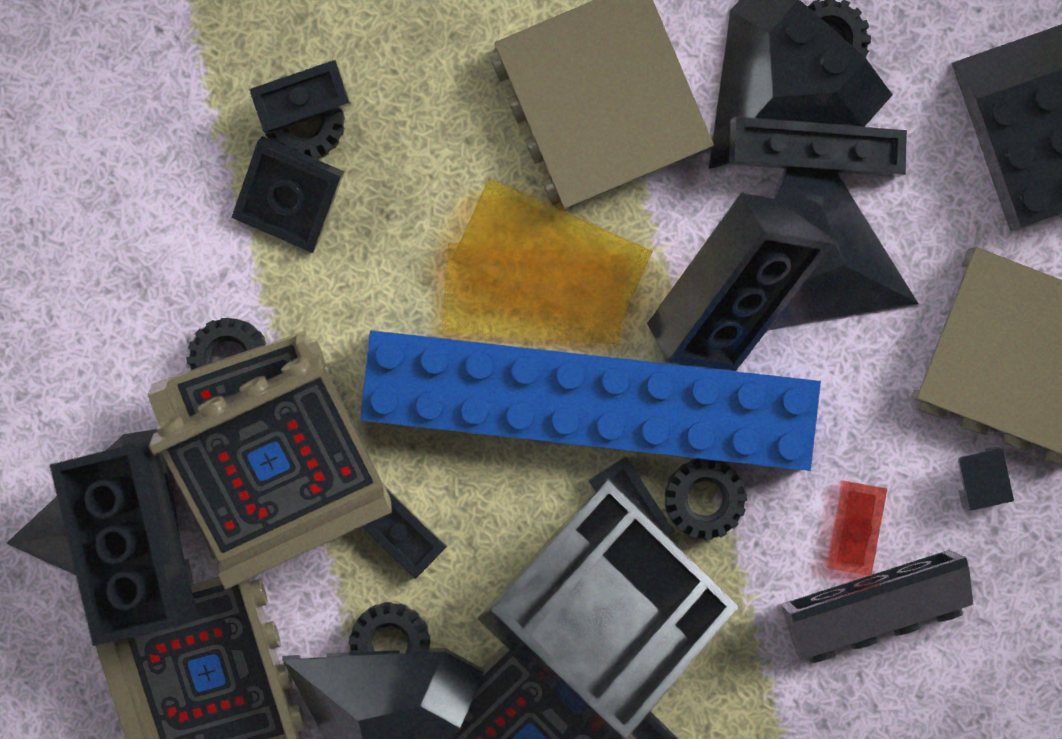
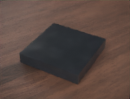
(287, 194)

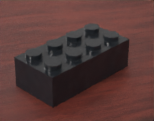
(123, 543)

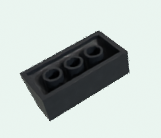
(737, 284)
(879, 604)

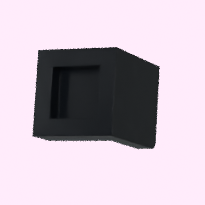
(984, 479)

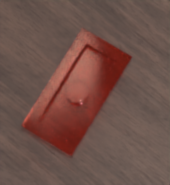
(856, 528)

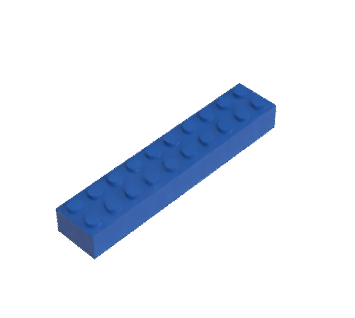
(590, 400)

